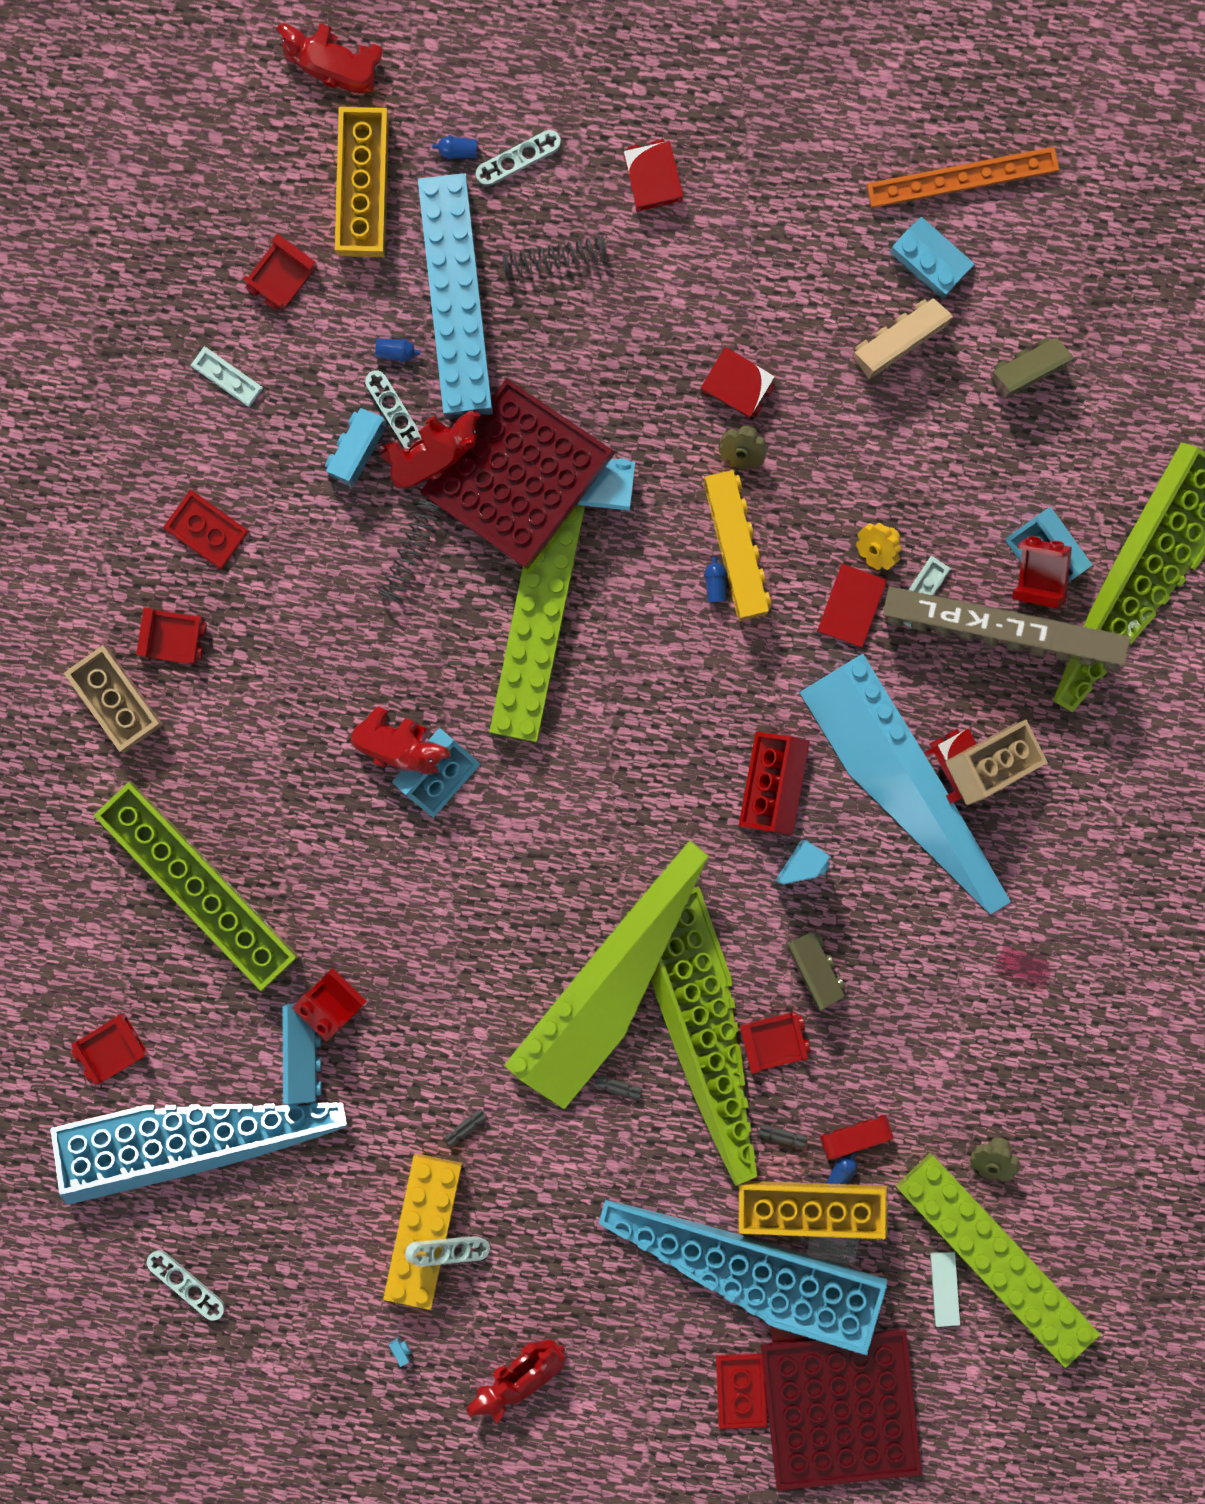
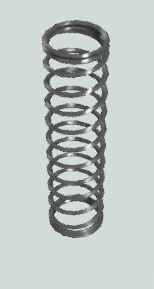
(600, 240)
(388, 594)

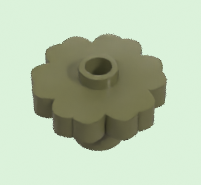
(743, 448)
(995, 1160)

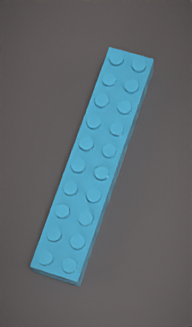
(455, 295)

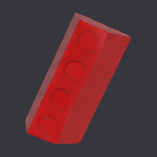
(774, 783)

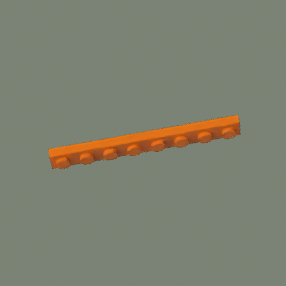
(962, 177)

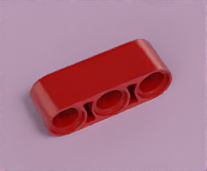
(855, 1138)

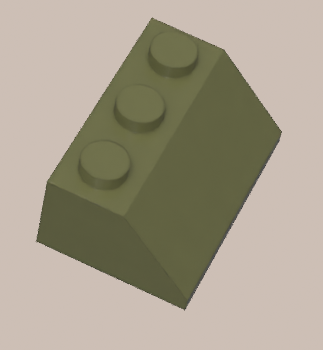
(1030, 366)
(816, 969)

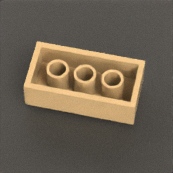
(113, 699)
(996, 762)

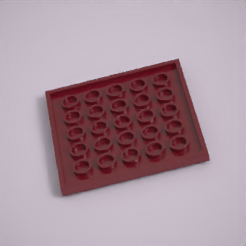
(520, 474)
(840, 1411)

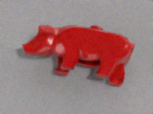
(328, 61)
(432, 453)
(397, 747)
(523, 1377)

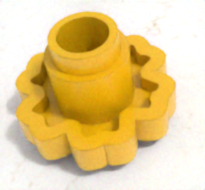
(879, 545)

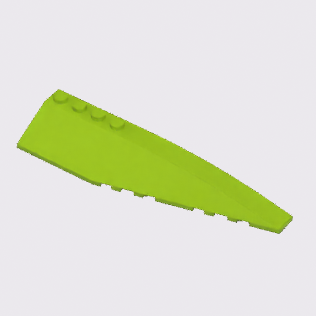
(1149, 566)
(606, 993)
(699, 1015)

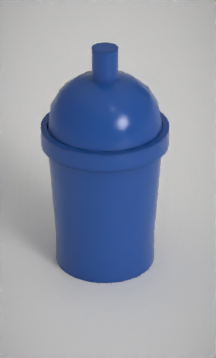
(456, 147)
(395, 349)
(716, 581)
(843, 1170)

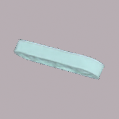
(516, 155)
(395, 412)
(447, 1255)
(183, 1288)

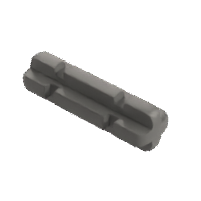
(618, 1087)
(465, 1127)
(782, 1136)

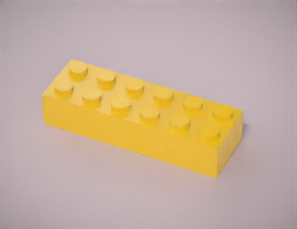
(361, 182)
(736, 546)
(813, 1209)
(423, 1218)

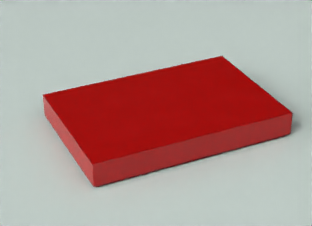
(206, 529)
(851, 605)
(741, 1391)

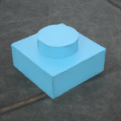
(401, 1351)

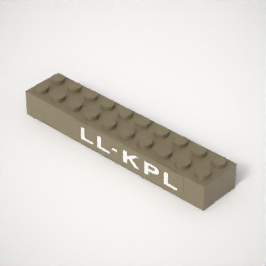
(1006, 627)

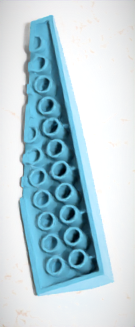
(896, 773)
(173, 1142)
(763, 1278)

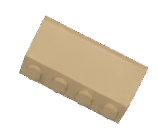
(902, 337)

